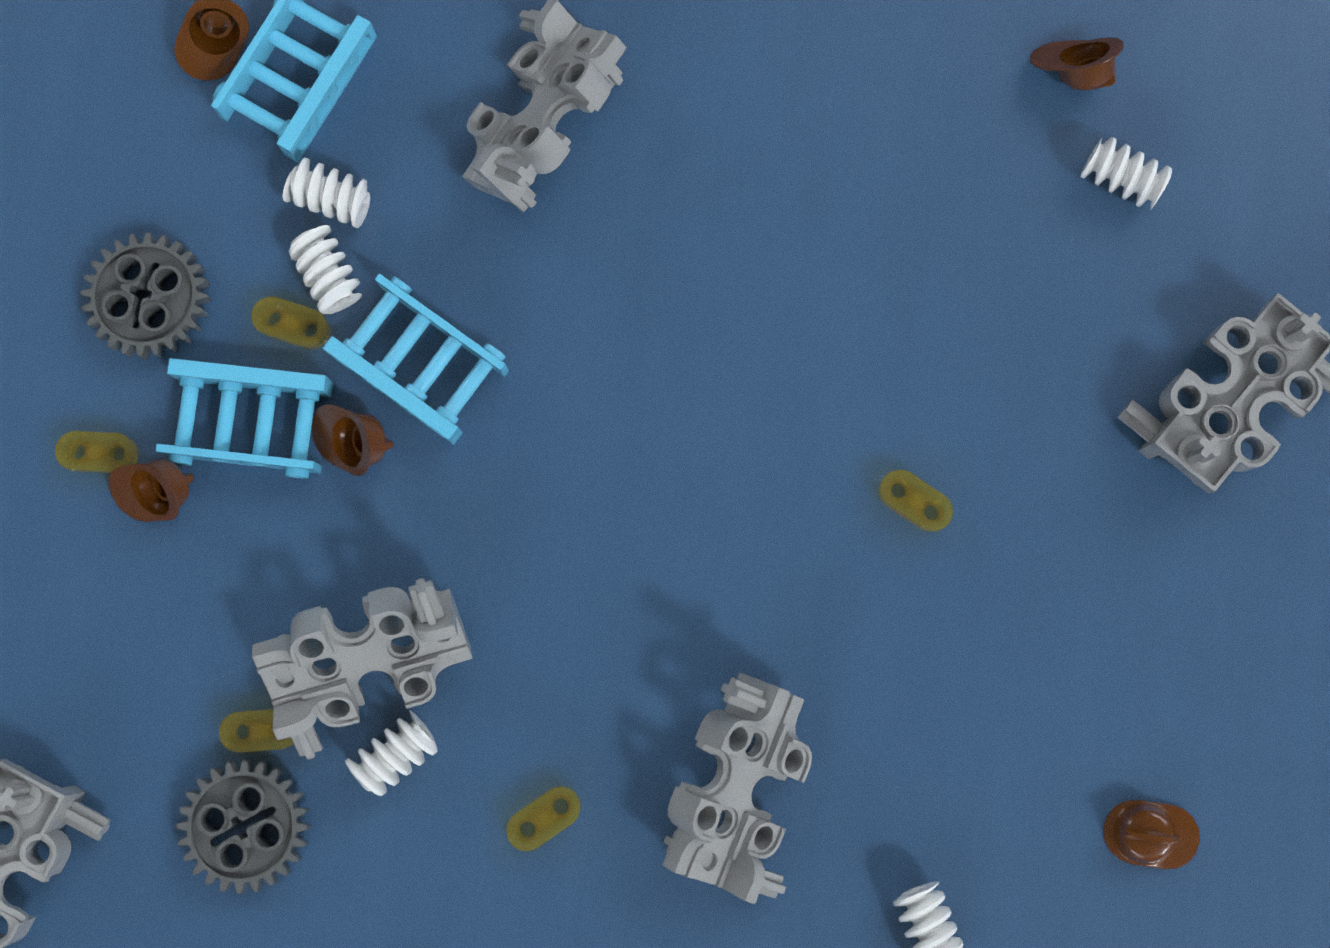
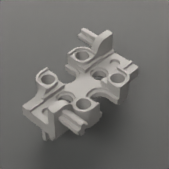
(564, 72)
(1186, 436)
(333, 694)
(37, 814)
(731, 852)

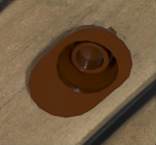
(211, 38)
(1081, 62)
(349, 438)
(150, 490)
(1151, 834)

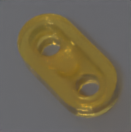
(292, 322)
(98, 451)
(916, 498)
(260, 732)
(544, 818)

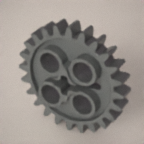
(112, 287)
(260, 857)

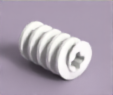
(1127, 172)
(327, 193)
(322, 270)
(393, 755)
(928, 917)

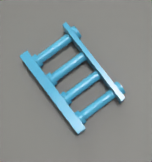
(313, 102)
(231, 381)
(413, 395)

